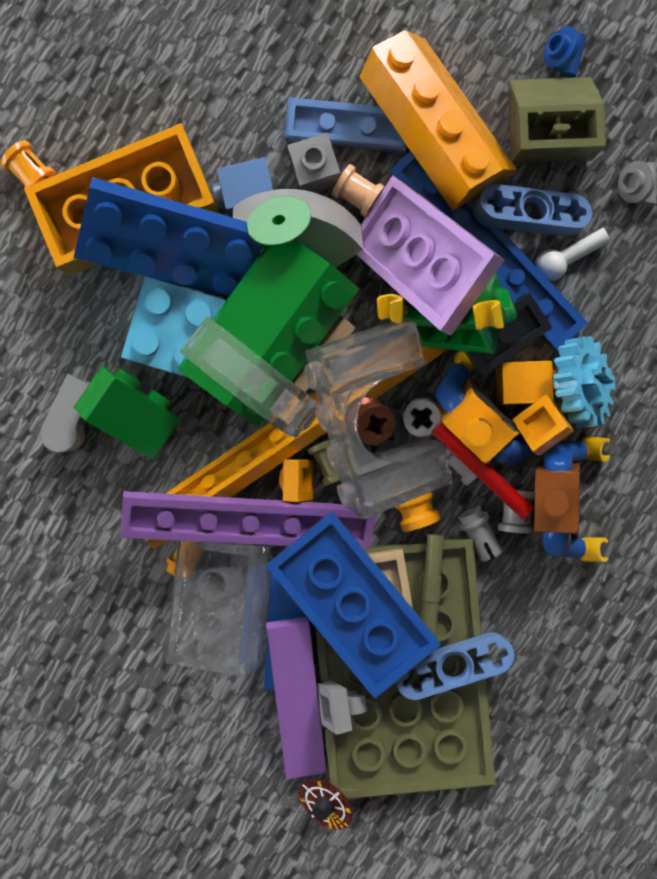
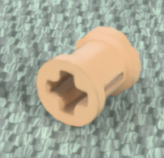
(357, 190)

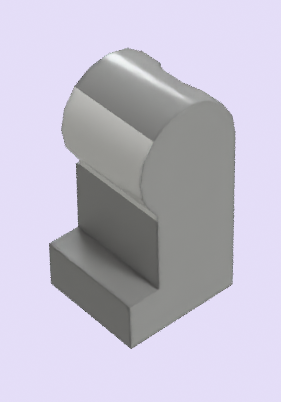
(64, 425)

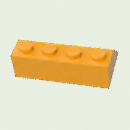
(434, 118)

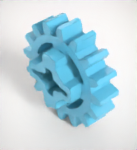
(584, 382)

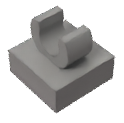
(337, 705)

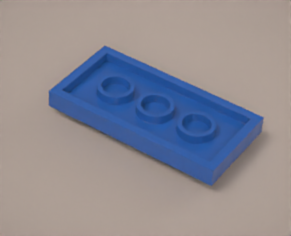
(164, 239)
(353, 604)

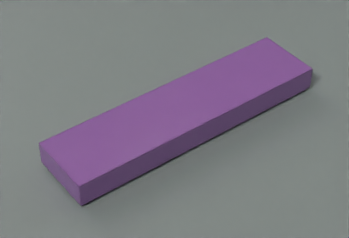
(296, 697)

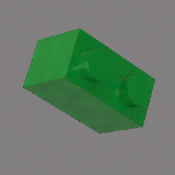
(126, 412)

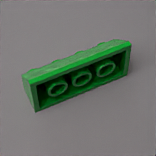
(279, 313)

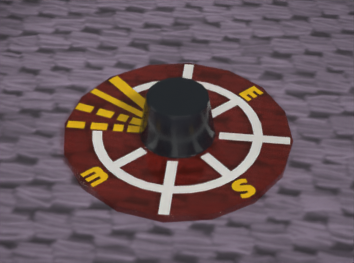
(326, 804)

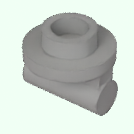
(638, 183)

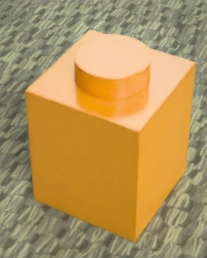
(524, 382)

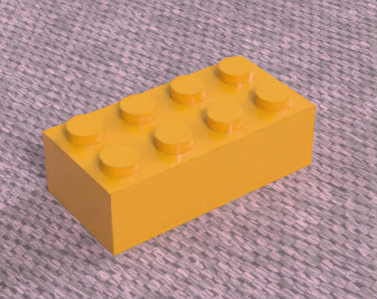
(154, 165)

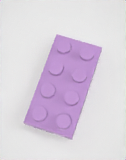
(426, 255)

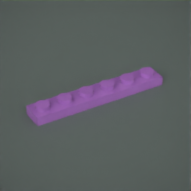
(230, 519)

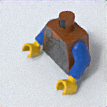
(558, 499)

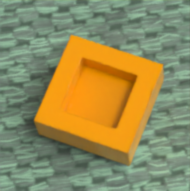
(542, 425)
(297, 480)

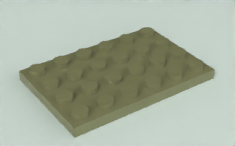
(424, 741)

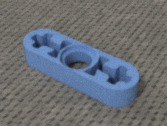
(516, 218)
(469, 675)

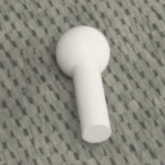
(554, 262)

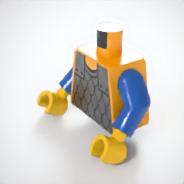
(477, 418)

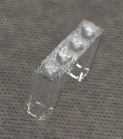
(342, 377)

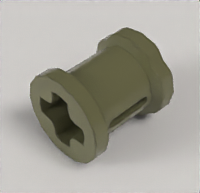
(329, 474)

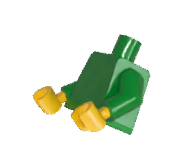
(475, 333)

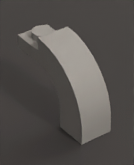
(332, 229)

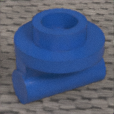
(565, 51)

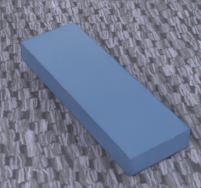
(346, 125)

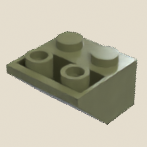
(555, 120)

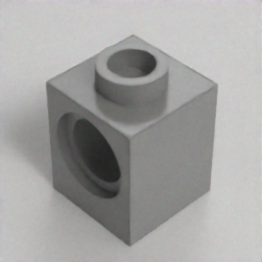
(314, 163)

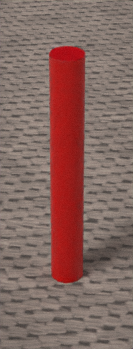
(483, 471)

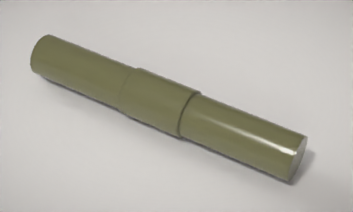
(432, 581)

